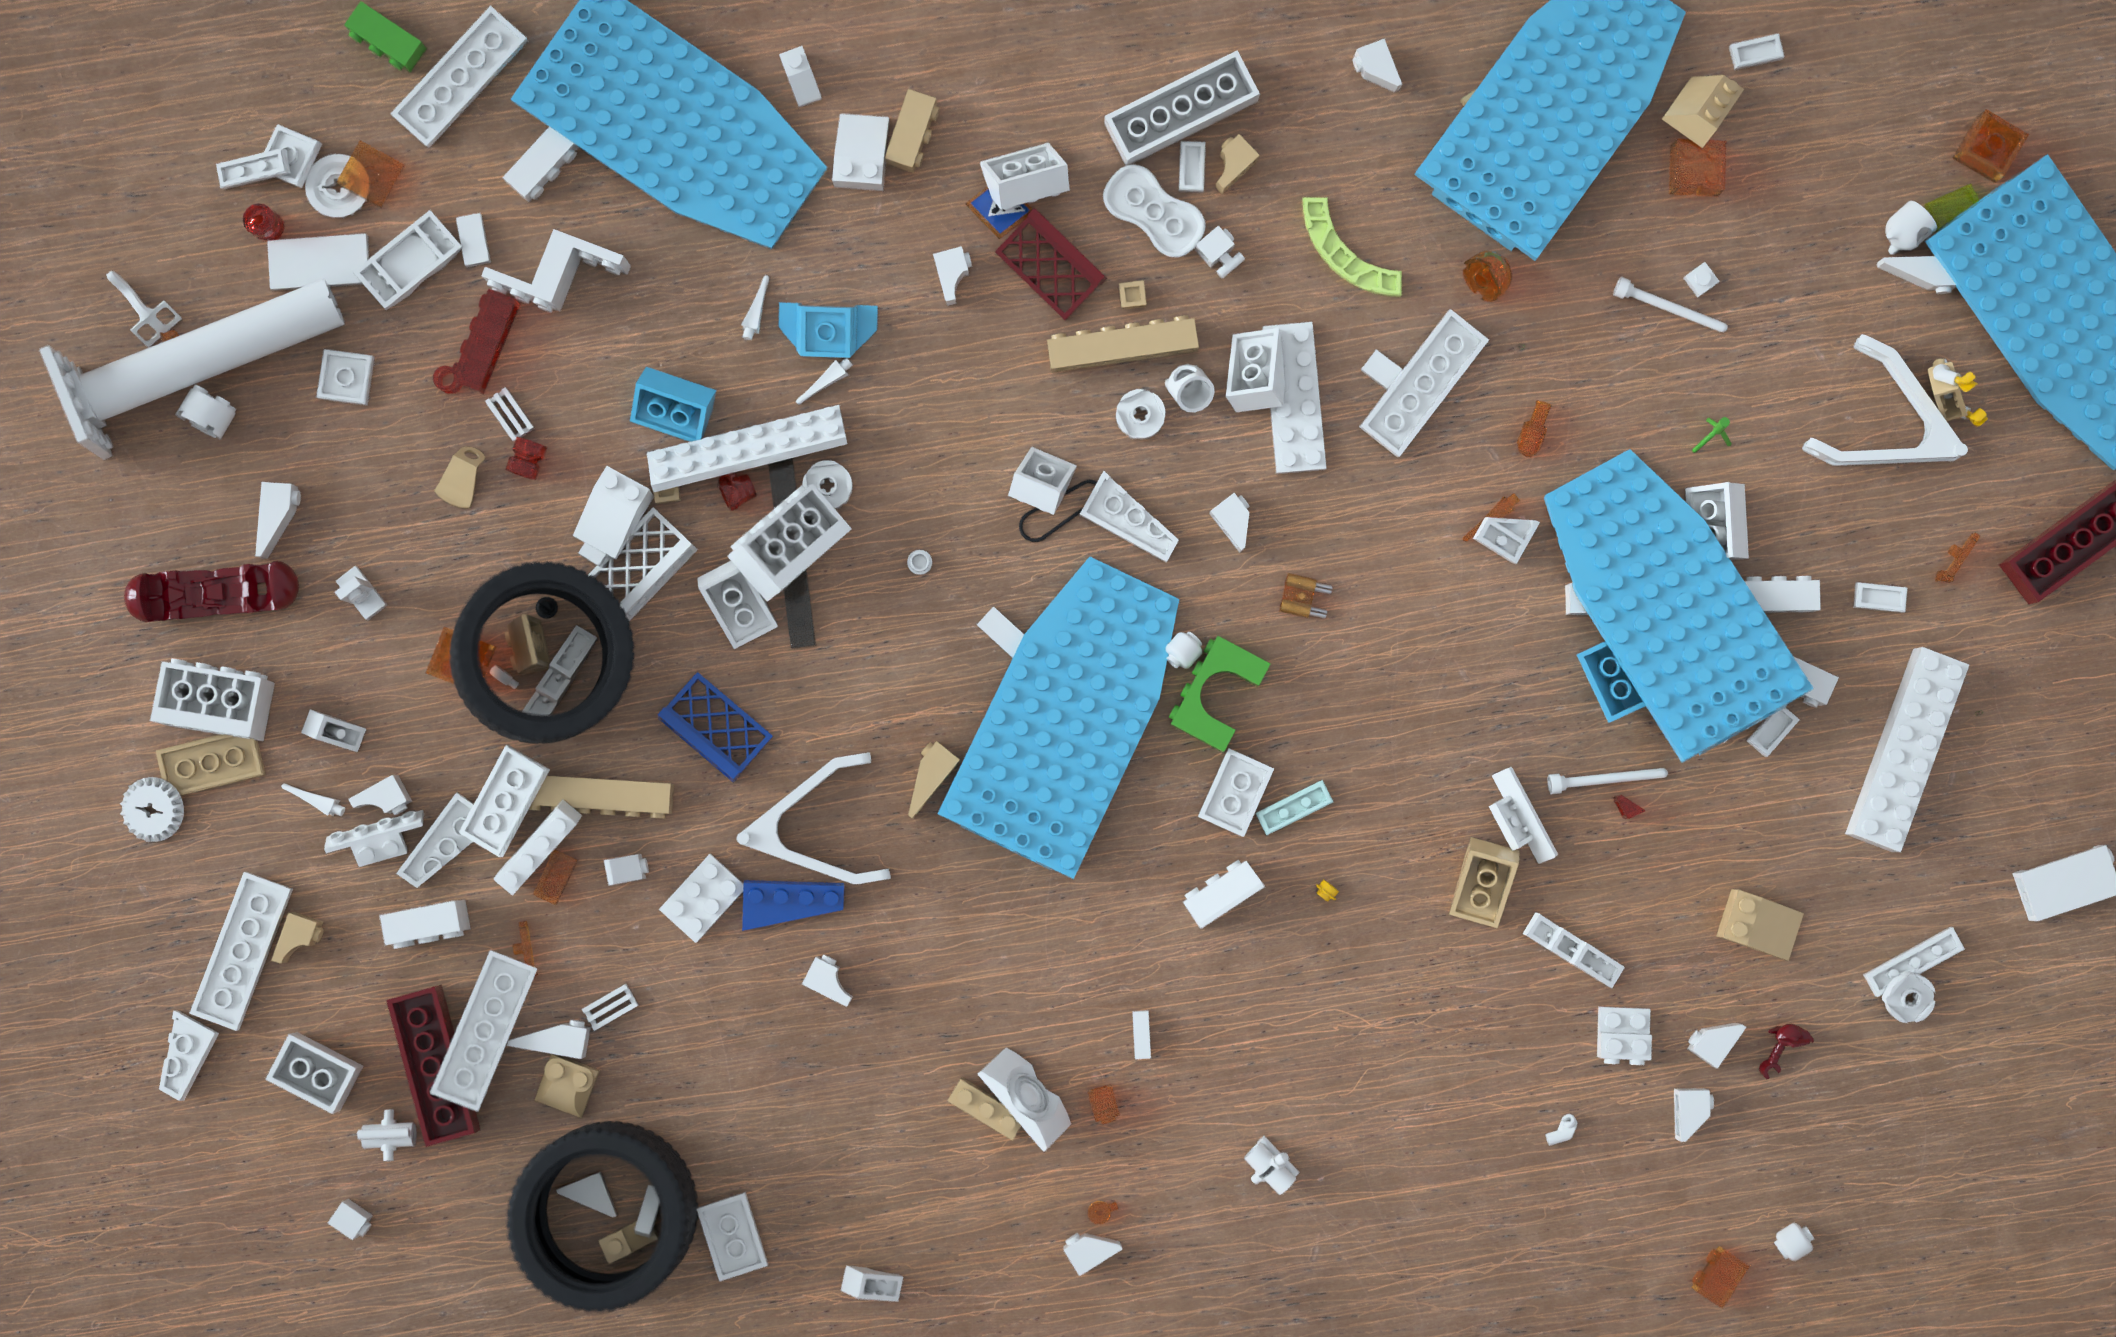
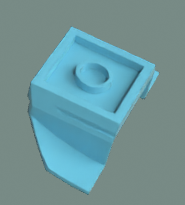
(827, 329)

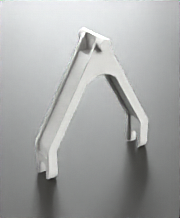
(1939, 439)
(764, 831)

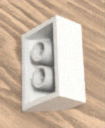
(1025, 176)
(1725, 514)
(1222, 893)

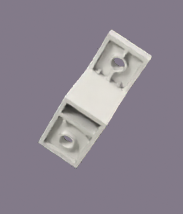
(556, 271)

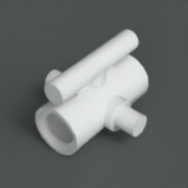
(388, 1135)
(1271, 1166)

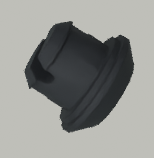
(546, 607)

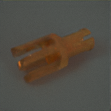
(1534, 431)

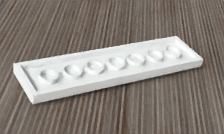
(746, 448)

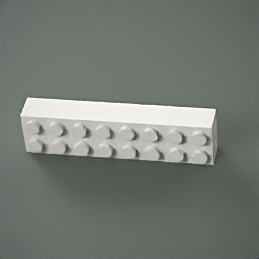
(1907, 749)

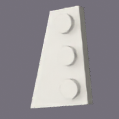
(187, 1052)

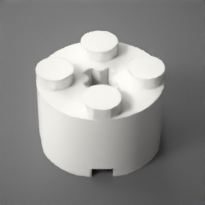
(206, 412)

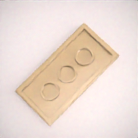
(210, 763)

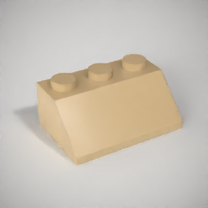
(1702, 106)

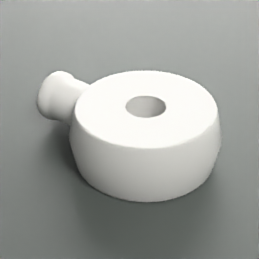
(503, 676)

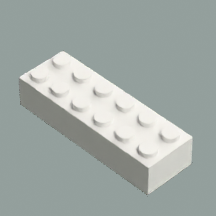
(1181, 108)

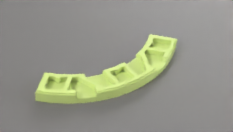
(1342, 259)

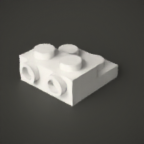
(1624, 1035)

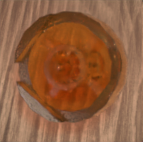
(1488, 274)

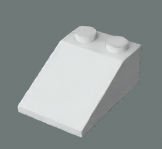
(860, 152)
(1256, 371)
(612, 512)
(736, 604)

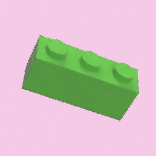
(384, 37)

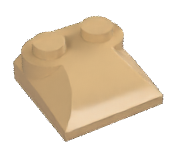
(566, 1085)

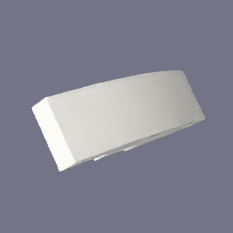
(561, 672)
(1573, 950)

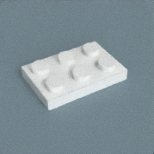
(1235, 792)
(702, 898)
(732, 1236)

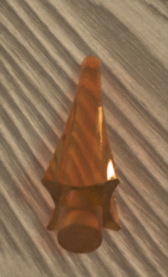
(1501, 509)

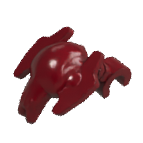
(1785, 1035)

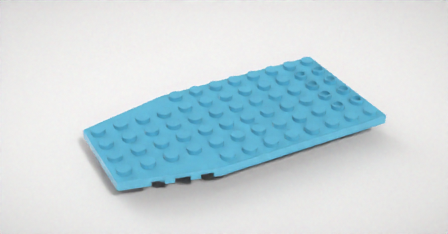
(1551, 116)
(671, 121)
(2044, 294)
(1671, 606)
(1066, 719)

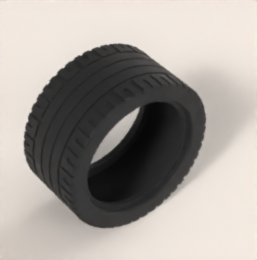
(589, 597)
(544, 1261)

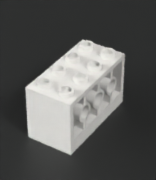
(788, 541)
(212, 699)

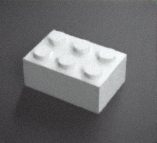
(425, 924)
(314, 1072)

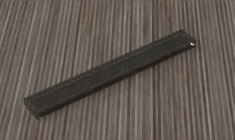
(797, 592)

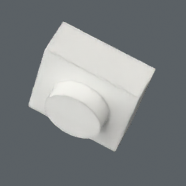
(1701, 279)

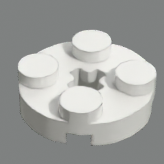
(1145, 401)
(836, 474)
(1899, 988)

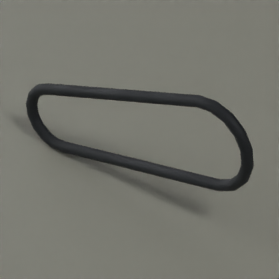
(1059, 525)

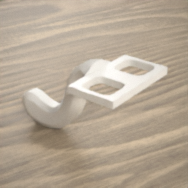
(146, 314)

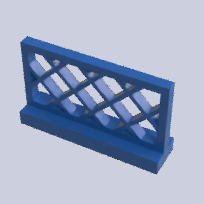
(697, 739)

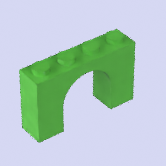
(1220, 658)

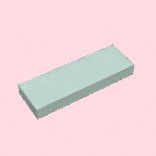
(1294, 807)

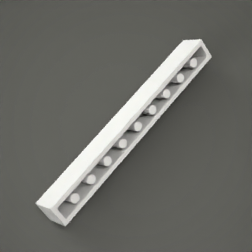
(1772, 595)

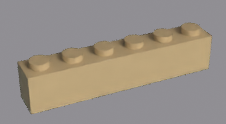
(1123, 344)
(606, 795)

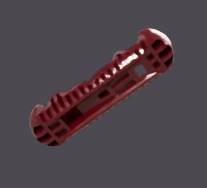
(207, 593)

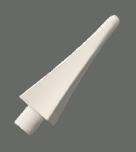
(753, 318)
(832, 374)
(322, 803)

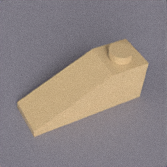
(932, 772)

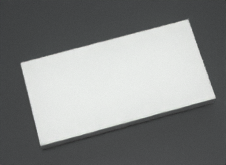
(309, 260)
(504, 801)

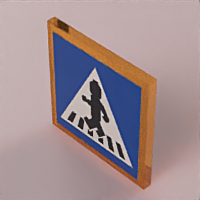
(997, 220)

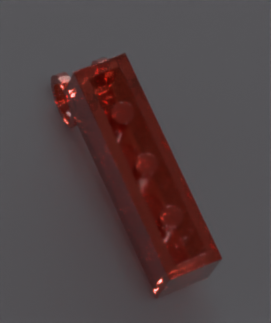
(483, 345)

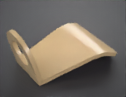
(459, 479)

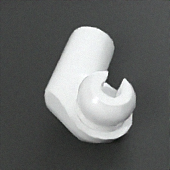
(1565, 1130)

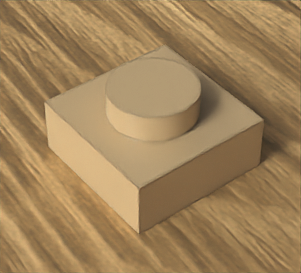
(1132, 294)
(667, 495)

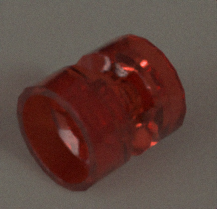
(263, 222)
(526, 458)

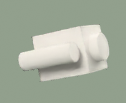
(1216, 248)

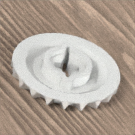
(319, 184)
(163, 798)

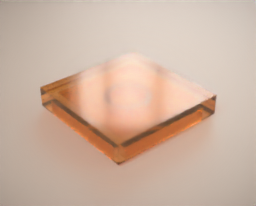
(370, 174)

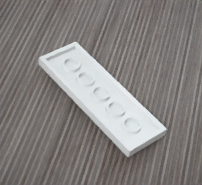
(459, 77)
(1424, 383)
(1298, 422)
(241, 951)
(483, 1030)

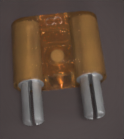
(1299, 594)

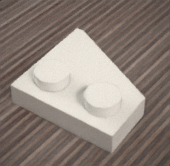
(1506, 536)

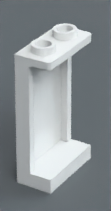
(2067, 883)

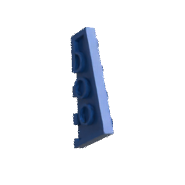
(785, 901)

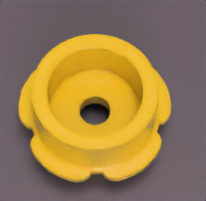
(1326, 890)

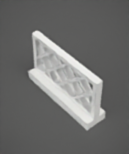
(659, 573)

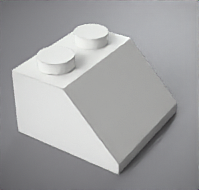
(1041, 480)

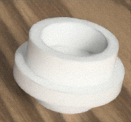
(919, 562)

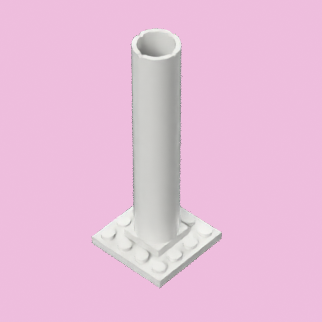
(186, 360)

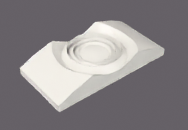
(408, 260)
(1026, 1097)

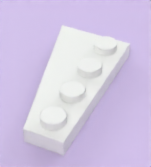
(1121, 515)
(439, 843)

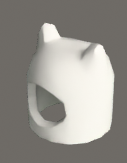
(1909, 227)
(1190, 388)

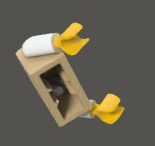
(1948, 395)

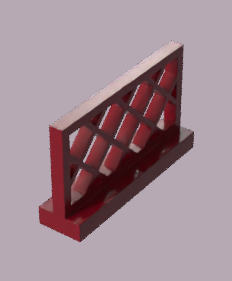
(1065, 248)

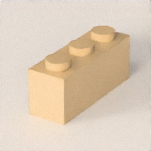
(912, 131)
(984, 1108)

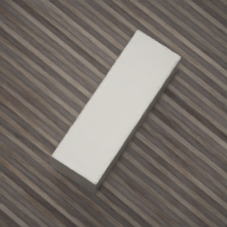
(1141, 1034)
(648, 1213)

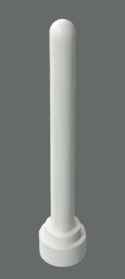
(1626, 289)
(1559, 783)

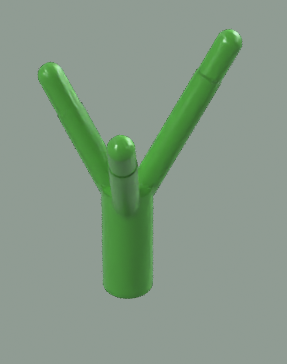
(1718, 428)

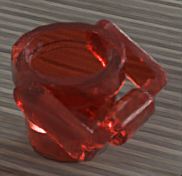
(736, 490)

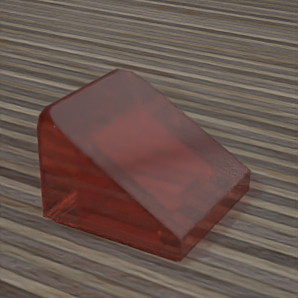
(1626, 807)

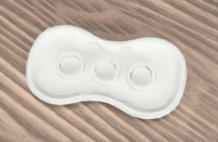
(1139, 199)

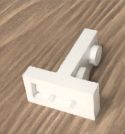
(360, 592)

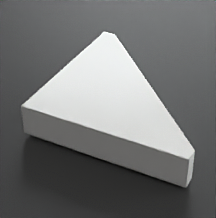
(591, 1193)

